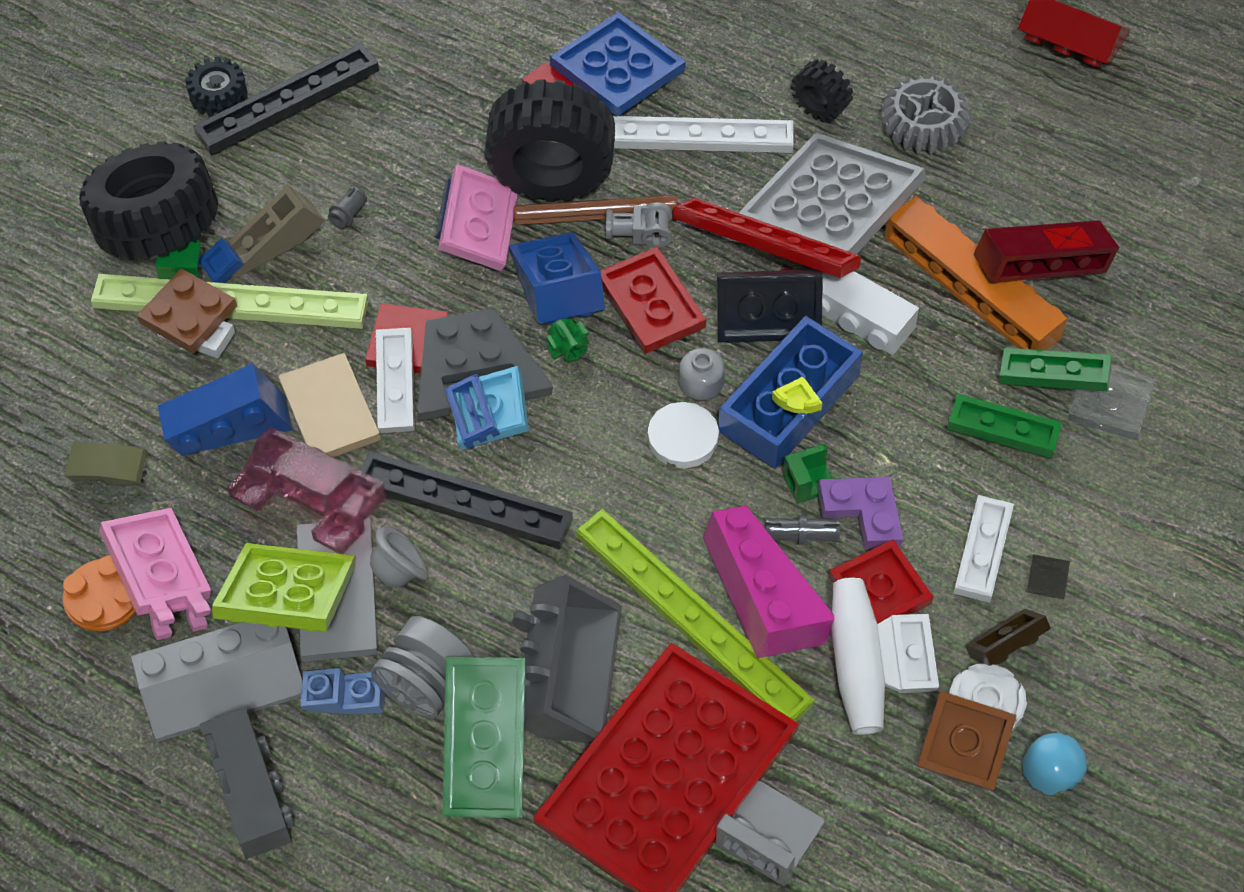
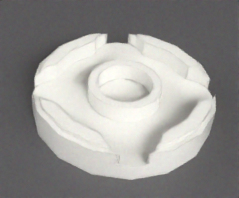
(683, 435)
(991, 687)

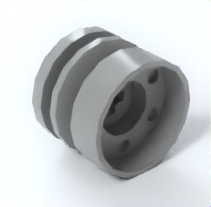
(416, 668)

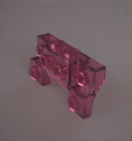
(313, 481)

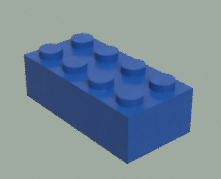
(807, 352)

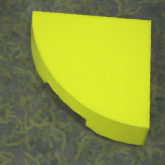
(797, 397)

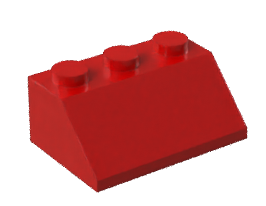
(1073, 31)

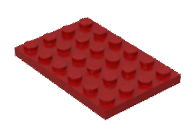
(665, 774)

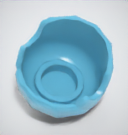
(1054, 763)

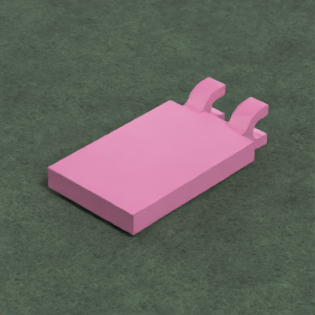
(158, 569)

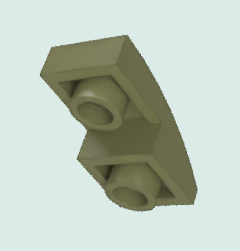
(106, 462)

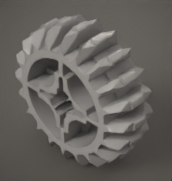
(925, 114)

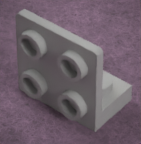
(769, 832)

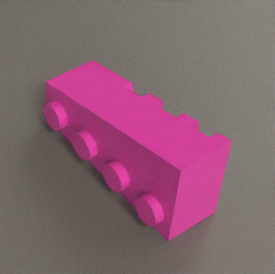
(764, 586)

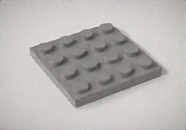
(835, 192)

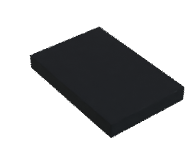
(766, 303)

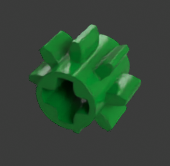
(567, 339)

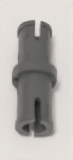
(803, 529)

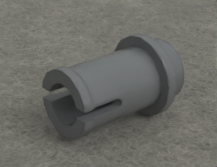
(342, 213)

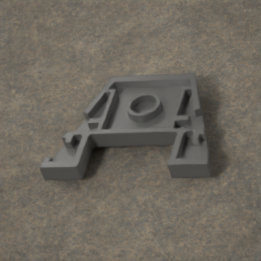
(469, 346)

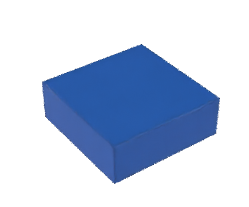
(221, 261)

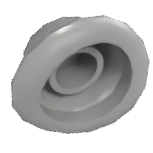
(396, 558)

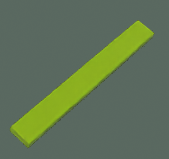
(692, 615)

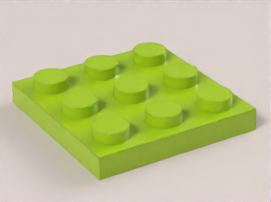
(284, 587)

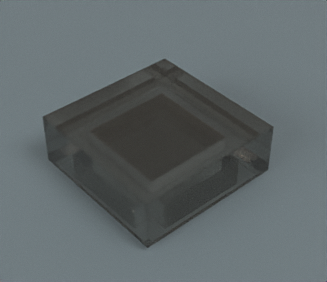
(1048, 576)

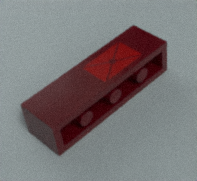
(1045, 251)

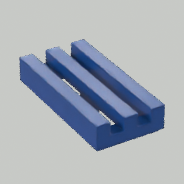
(480, 432)

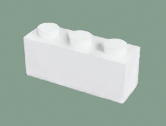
(868, 310)

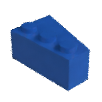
(224, 412)

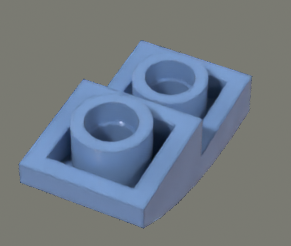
(339, 693)

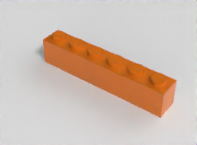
(948, 258)

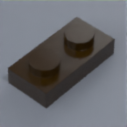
(1005, 638)

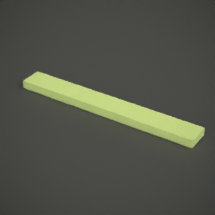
(252, 301)

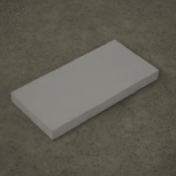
(354, 622)

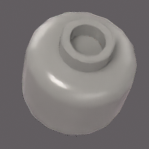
(701, 374)

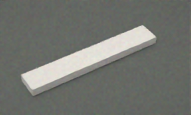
(703, 134)

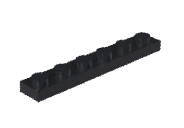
(286, 98)
(469, 500)

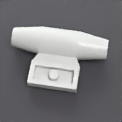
(878, 655)

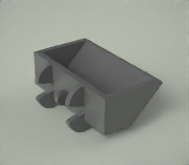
(568, 659)

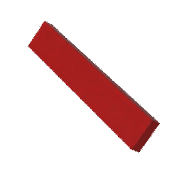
(767, 237)

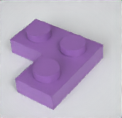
(867, 499)

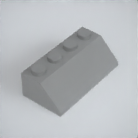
(215, 676)

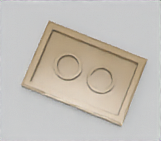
(329, 406)

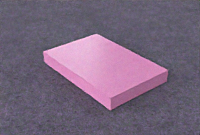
(478, 218)

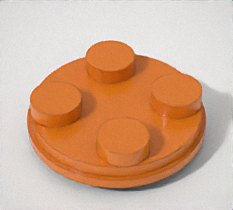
(96, 596)

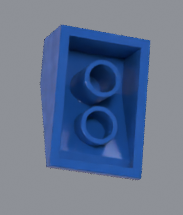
(558, 277)

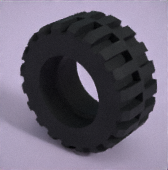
(552, 114)
(149, 200)

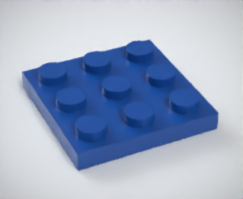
(618, 63)

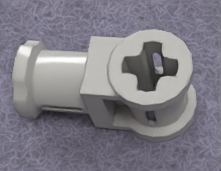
(641, 224)

